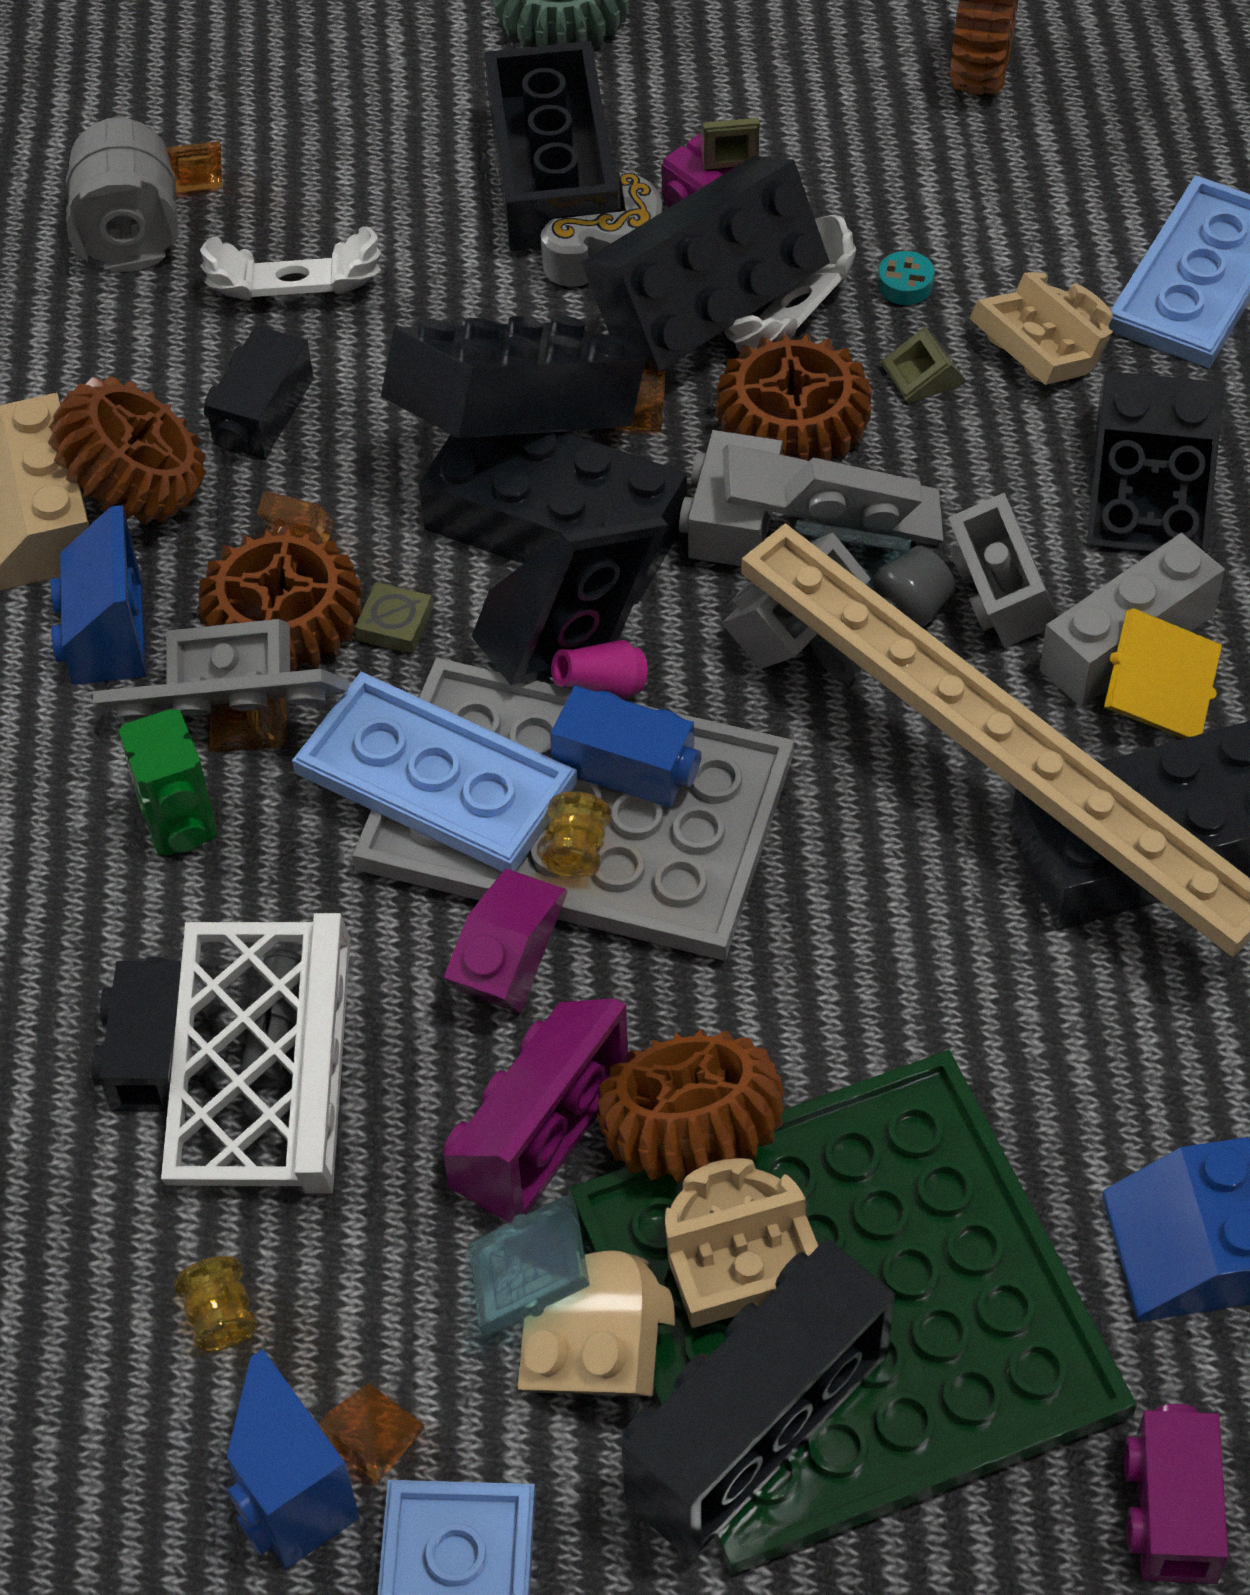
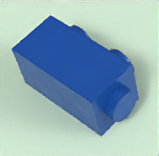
(625, 745)

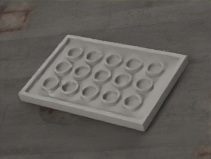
(662, 870)

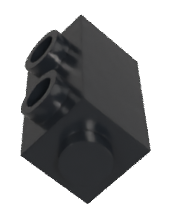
(259, 392)
(139, 1035)

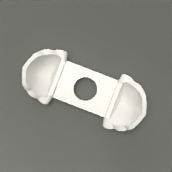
(240, 277)
(778, 318)

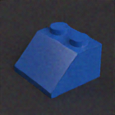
(100, 604)
(1185, 1230)
(285, 1470)

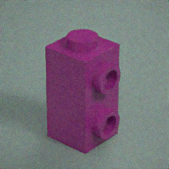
(1180, 1495)

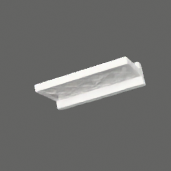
(316, 1063)

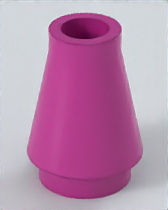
(602, 667)

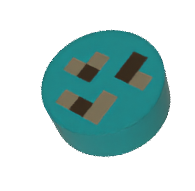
(906, 277)

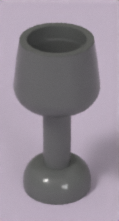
(914, 584)

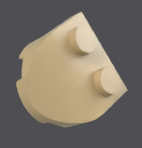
(1047, 328)
(733, 1237)
(600, 1335)

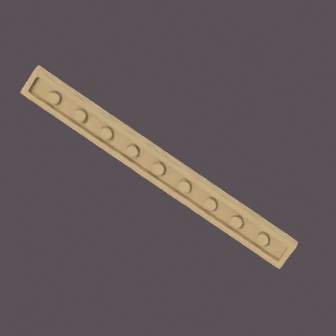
(1006, 737)

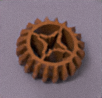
(982, 45)
(796, 395)
(127, 449)
(286, 581)
(690, 1104)

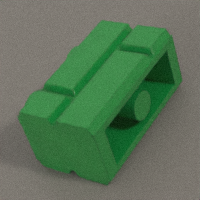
(168, 782)

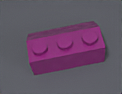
(537, 1107)

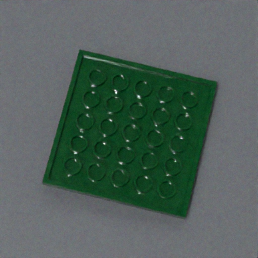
(985, 1324)

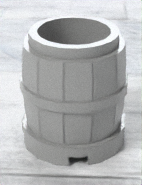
(121, 196)

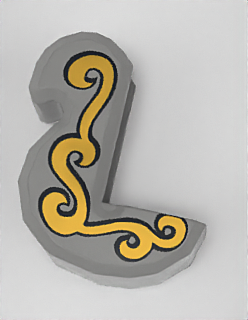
(574, 239)

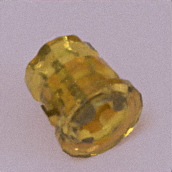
(575, 834)
(216, 1302)

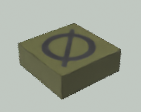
(394, 618)

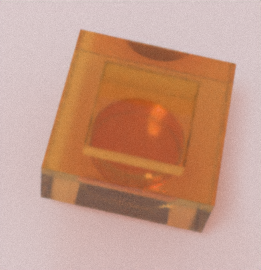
(283, 511)

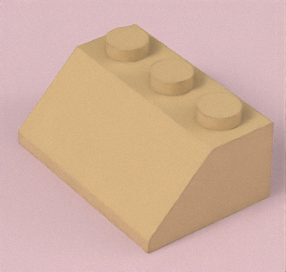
(37, 503)

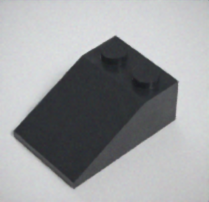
(566, 597)

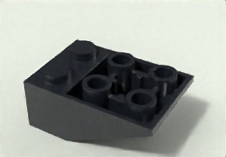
(1153, 461)

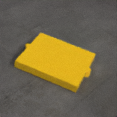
(1162, 675)

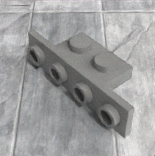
(833, 494)
(221, 666)

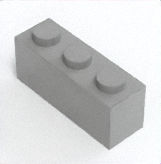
(1171, 584)

